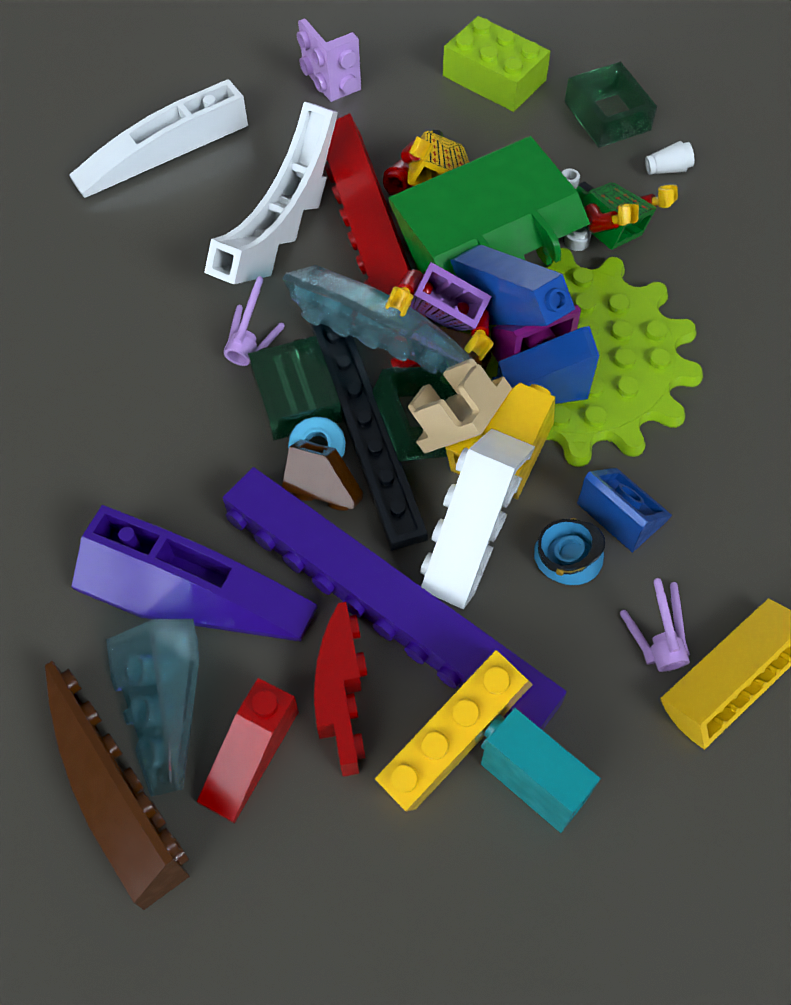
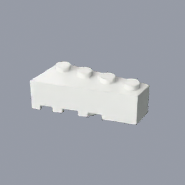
(473, 516)

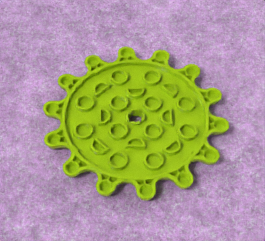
(634, 362)

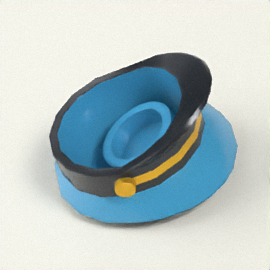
(570, 551)

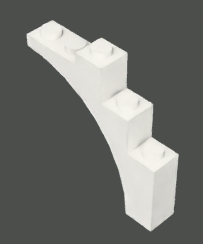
(299, 186)

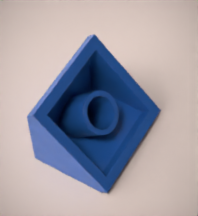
(621, 507)

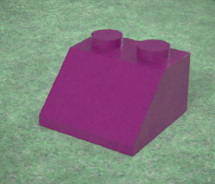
(515, 339)

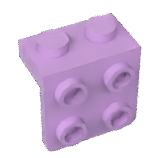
(330, 64)

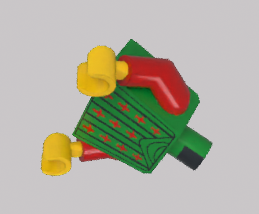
(620, 215)

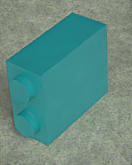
(537, 768)

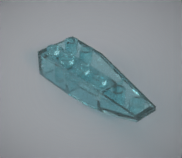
(361, 313)

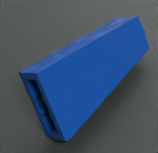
(519, 289)

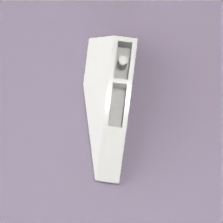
(163, 137)

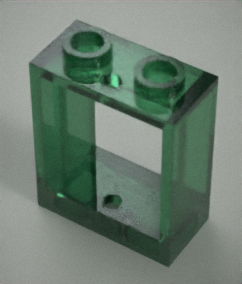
(603, 83)
(406, 382)

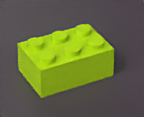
(495, 63)

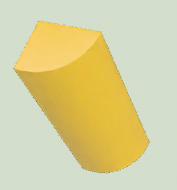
(732, 675)

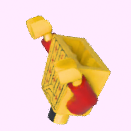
(432, 156)

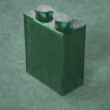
(294, 385)

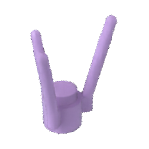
(240, 339)
(670, 647)

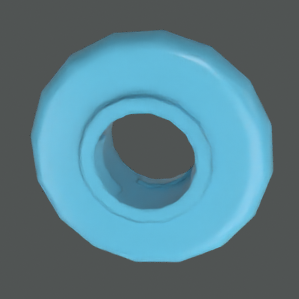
(319, 427)

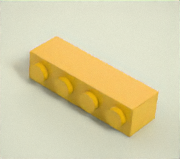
(453, 732)

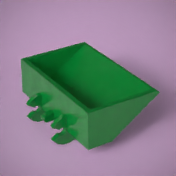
(501, 201)

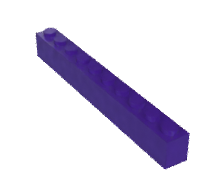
(377, 591)

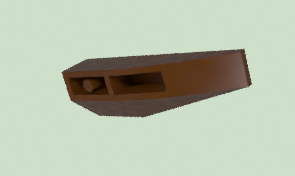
(118, 816)

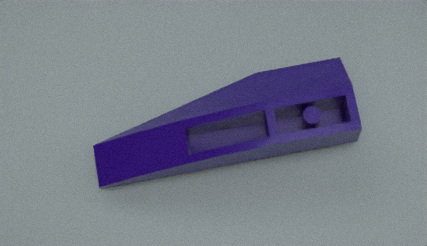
(176, 578)

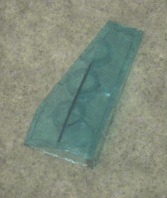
(158, 678)

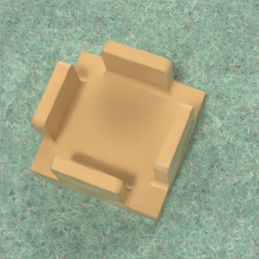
(461, 414)

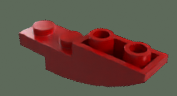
(336, 676)

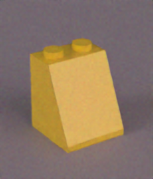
(524, 415)

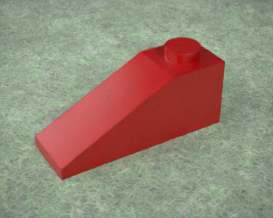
(248, 749)

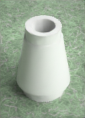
(671, 159)

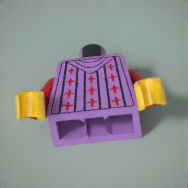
(447, 302)

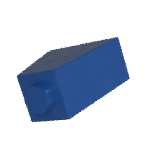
(559, 365)

